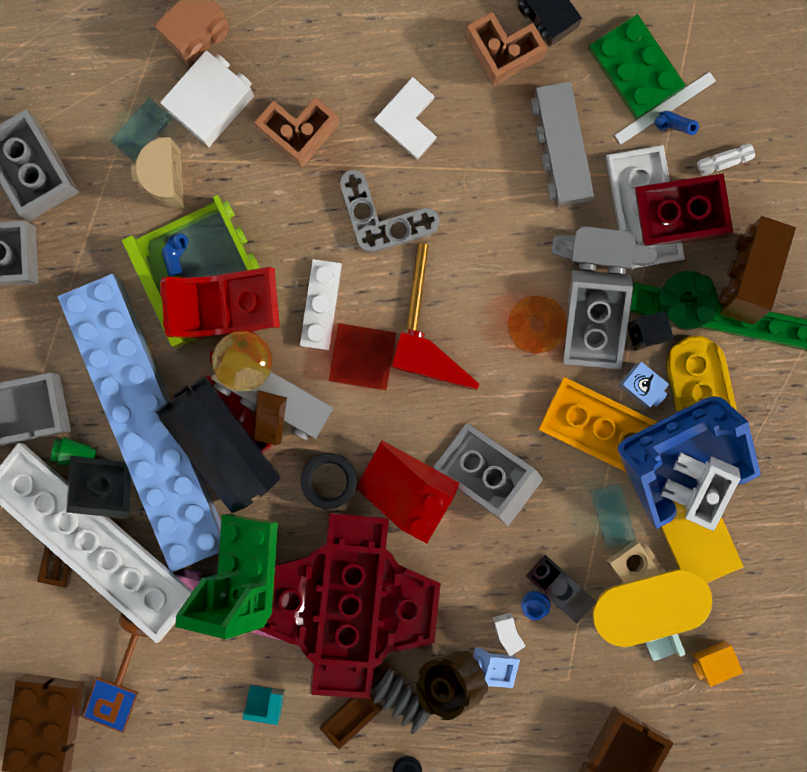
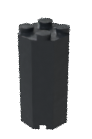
(218, 444)

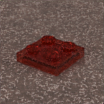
(362, 356)

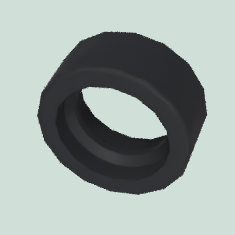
(316, 499)

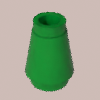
(66, 447)

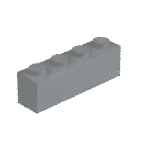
(562, 144)
(302, 410)

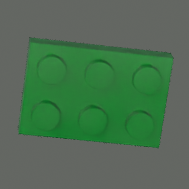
(636, 66)

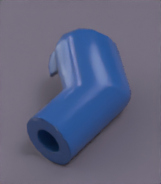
(676, 122)
(172, 252)

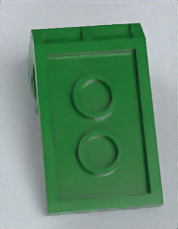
(242, 591)

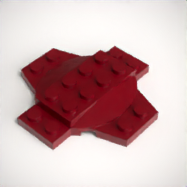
(351, 606)

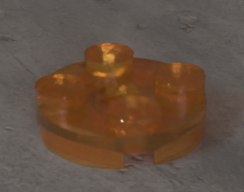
(536, 308)

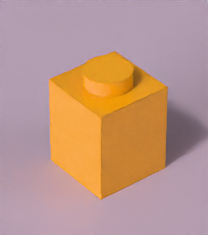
(716, 664)

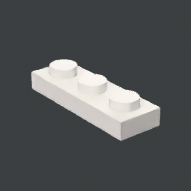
(321, 304)

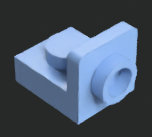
(497, 668)

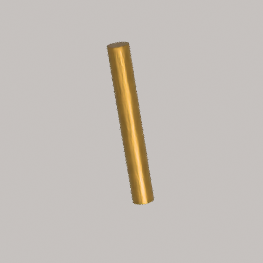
(417, 286)

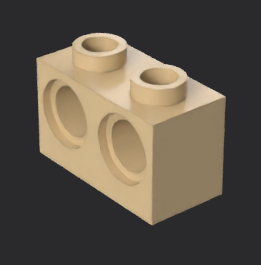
(645, 569)

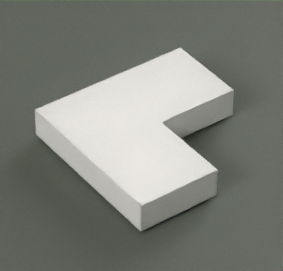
(400, 120)

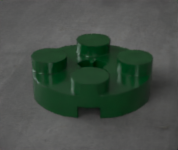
(700, 288)

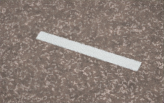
(669, 105)

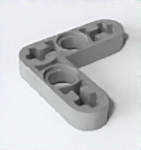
(372, 223)

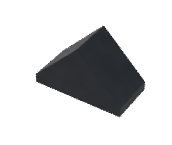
(650, 330)

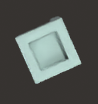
(665, 647)

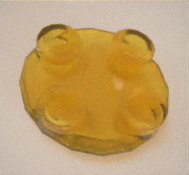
(242, 361)

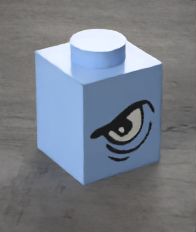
(644, 385)

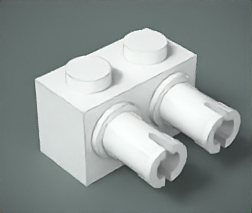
(713, 492)

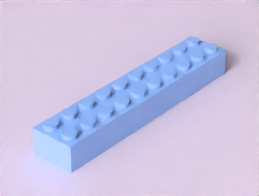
(130, 395)

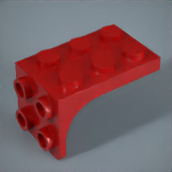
(220, 304)

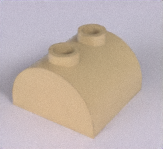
(160, 172)

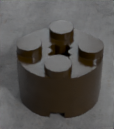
(451, 684)

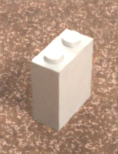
(208, 97)

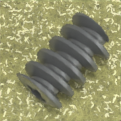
(400, 699)

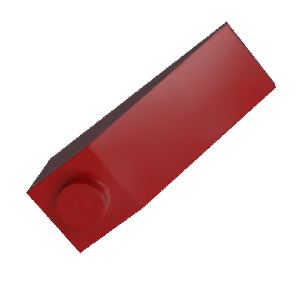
(425, 359)

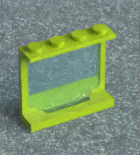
(212, 250)

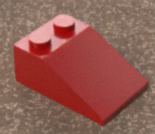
(407, 491)

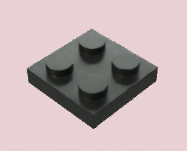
(98, 487)

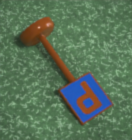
(109, 701)

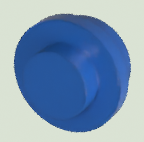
(535, 605)

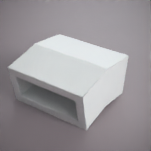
(507, 633)

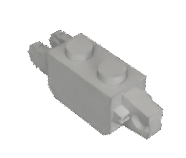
(603, 248)

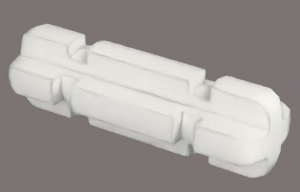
(726, 159)

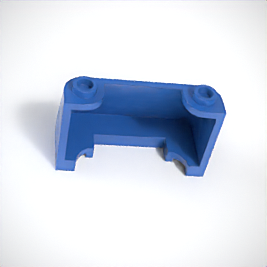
(697, 431)

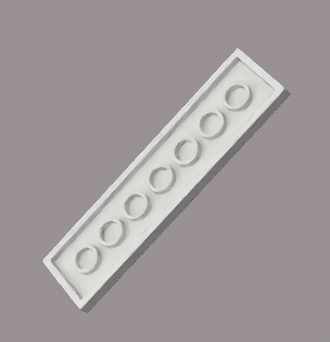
(91, 545)

